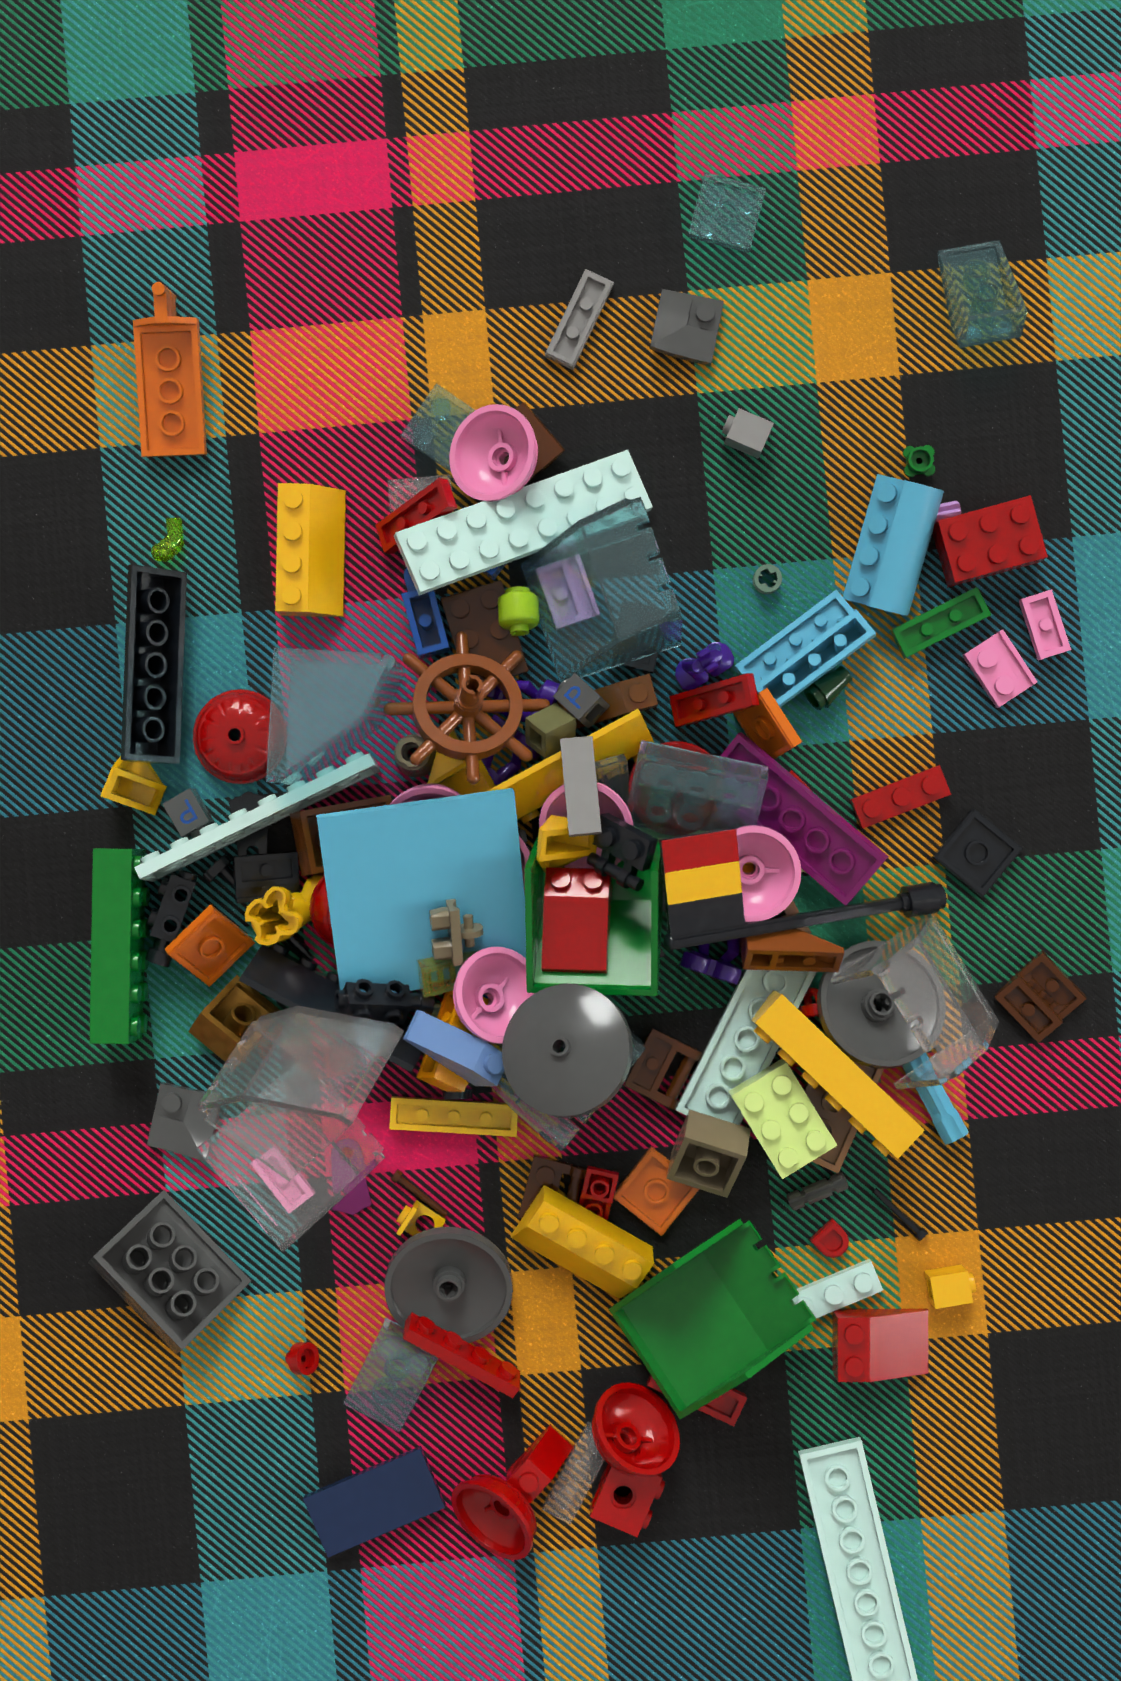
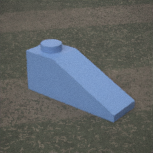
(456, 1049)

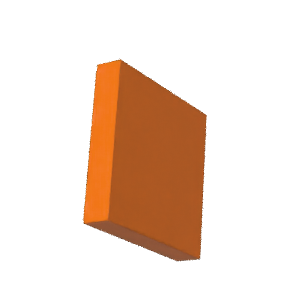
(768, 726)
(209, 945)
(651, 1195)

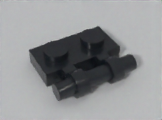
(628, 845)

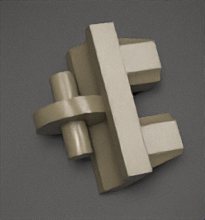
(451, 946)

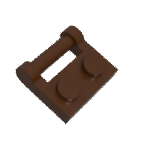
(653, 1064)
(549, 1173)

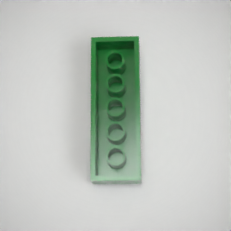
(118, 947)

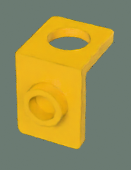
(408, 1218)

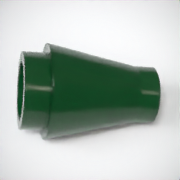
(827, 688)

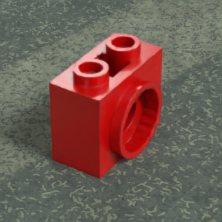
(630, 1511)

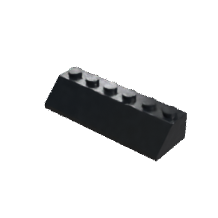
(153, 665)
(301, 984)

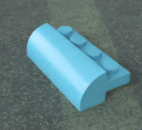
(893, 544)
(807, 648)

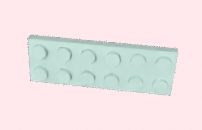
(734, 1048)

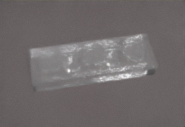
(575, 1478)

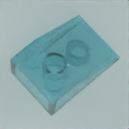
(981, 294)
(390, 1377)

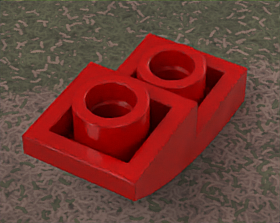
(598, 1190)

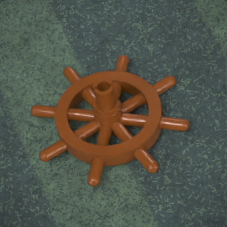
(466, 707)

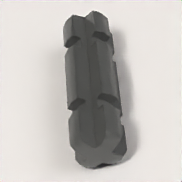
(817, 1191)

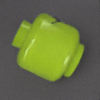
(518, 610)

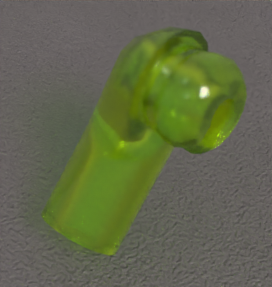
(172, 543)

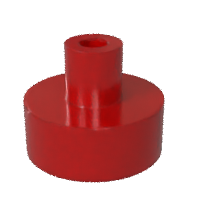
(303, 1358)

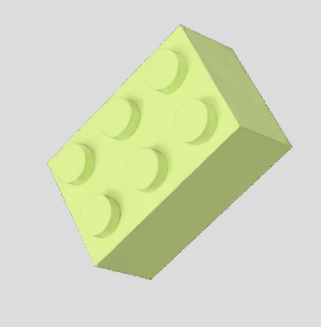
(783, 1118)

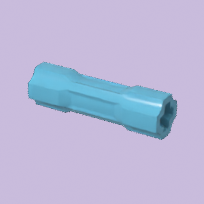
(943, 1114)

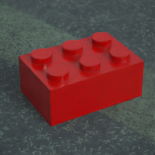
(989, 541)

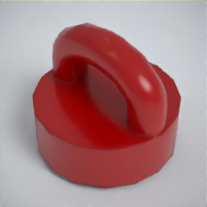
(810, 1009)

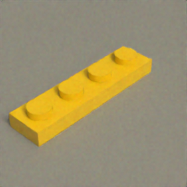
(452, 1116)

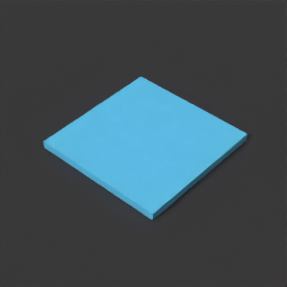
(409, 858)

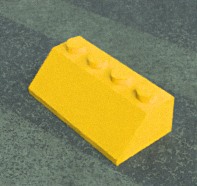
(310, 550)
(584, 1243)

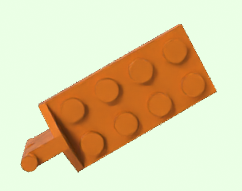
(169, 380)

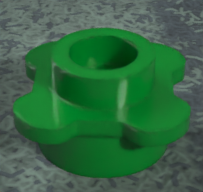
(925, 454)

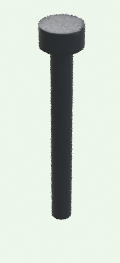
(919, 1233)

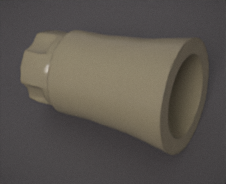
(403, 761)

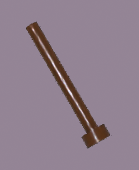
(397, 1177)

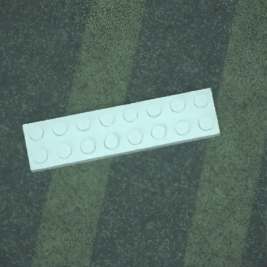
(516, 526)
(244, 823)
(857, 1562)

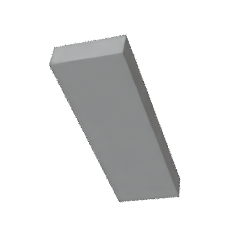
(579, 319)
(580, 786)

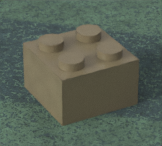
(708, 1153)

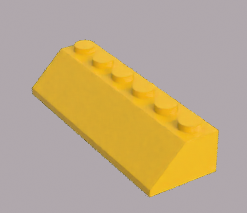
(539, 781)
(837, 1074)

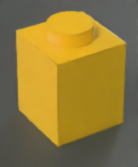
(949, 1286)

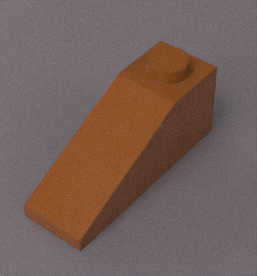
(625, 698)
(790, 952)

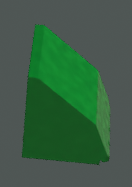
(632, 936)
(713, 1318)

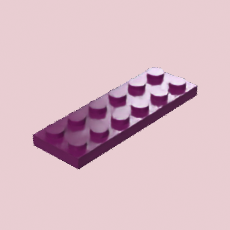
(824, 841)

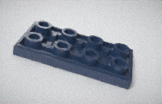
(374, 1501)

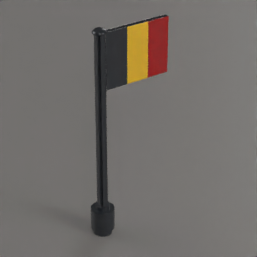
(707, 897)

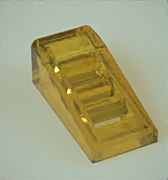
(442, 985)

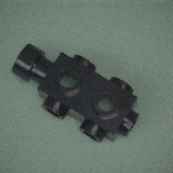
(171, 908)
(380, 1002)

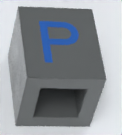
(581, 700)
(188, 813)

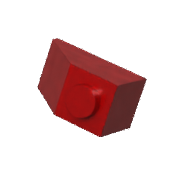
(539, 1463)

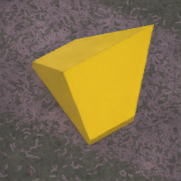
(444, 766)
(134, 786)
(557, 848)

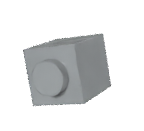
(747, 432)

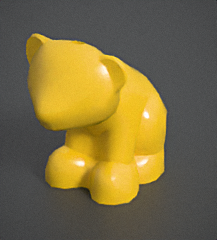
(281, 912)

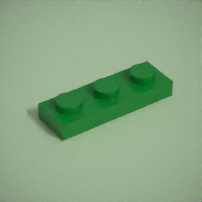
(940, 622)

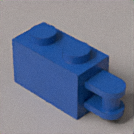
(425, 621)

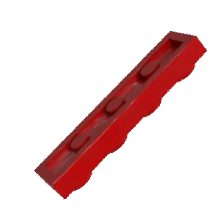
(461, 1354)

